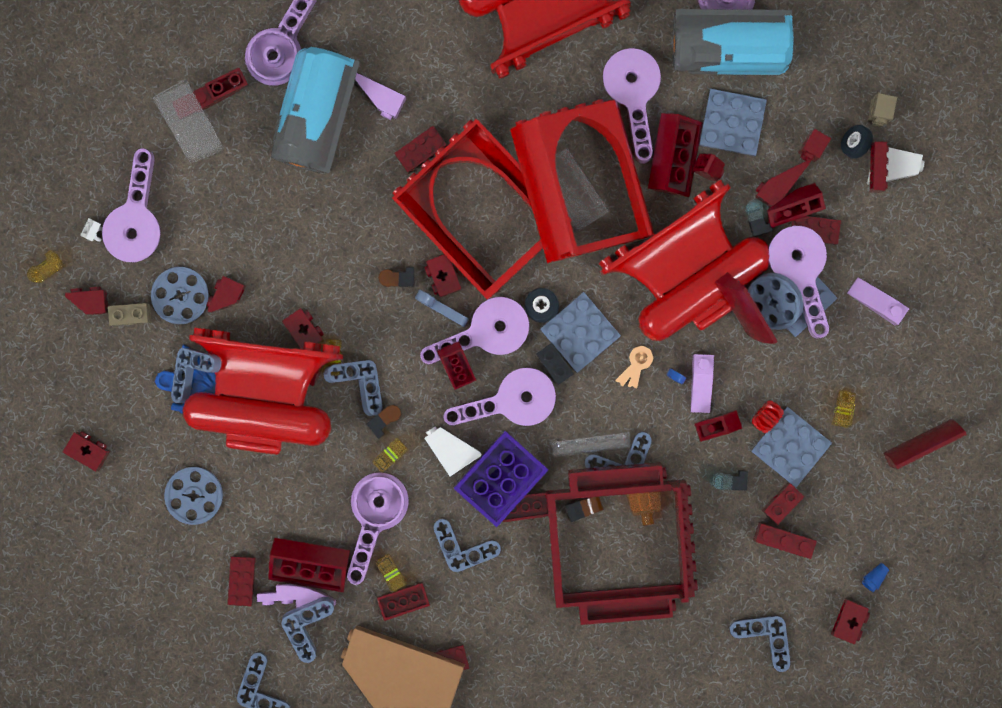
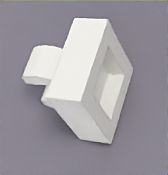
(90, 230)

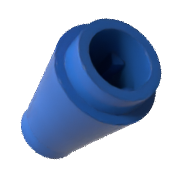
(874, 578)

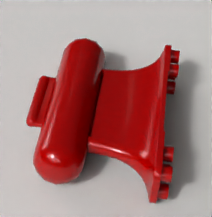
(541, 23)
(685, 264)
(260, 394)

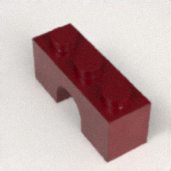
(784, 540)

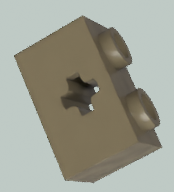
(882, 109)
(129, 314)

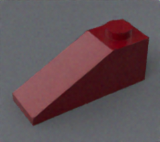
(778, 186)
(796, 205)

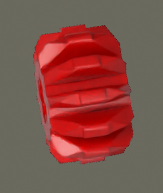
(767, 416)

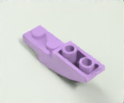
(290, 592)

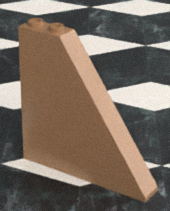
(399, 673)

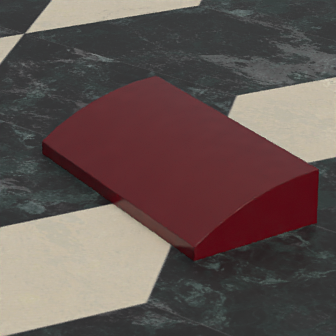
(745, 309)
(924, 444)

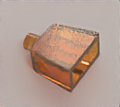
(644, 505)

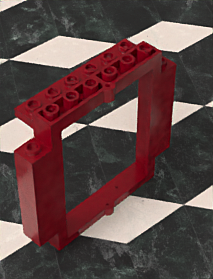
(636, 602)

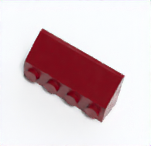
(675, 154)
(308, 564)

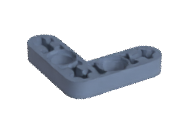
(432, 303)
(188, 366)
(364, 378)
(628, 462)
(456, 552)
(301, 621)
(766, 630)
(256, 696)

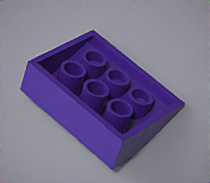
(500, 478)

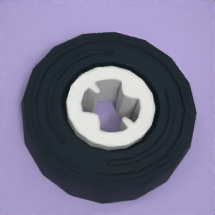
(856, 141)
(548, 298)

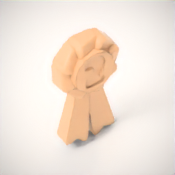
(640, 359)

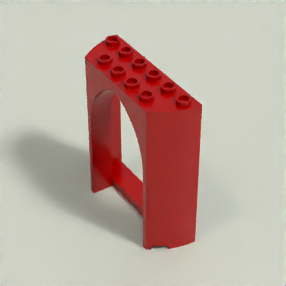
(536, 151)
(417, 200)

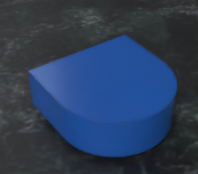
(676, 376)
(164, 380)

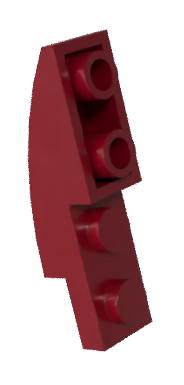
(221, 88)

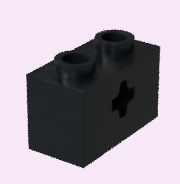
(554, 364)

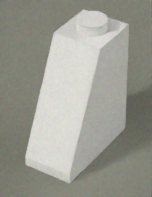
(902, 164)
(450, 450)

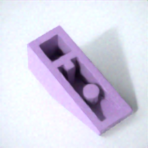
(385, 99)
(878, 301)
(702, 383)

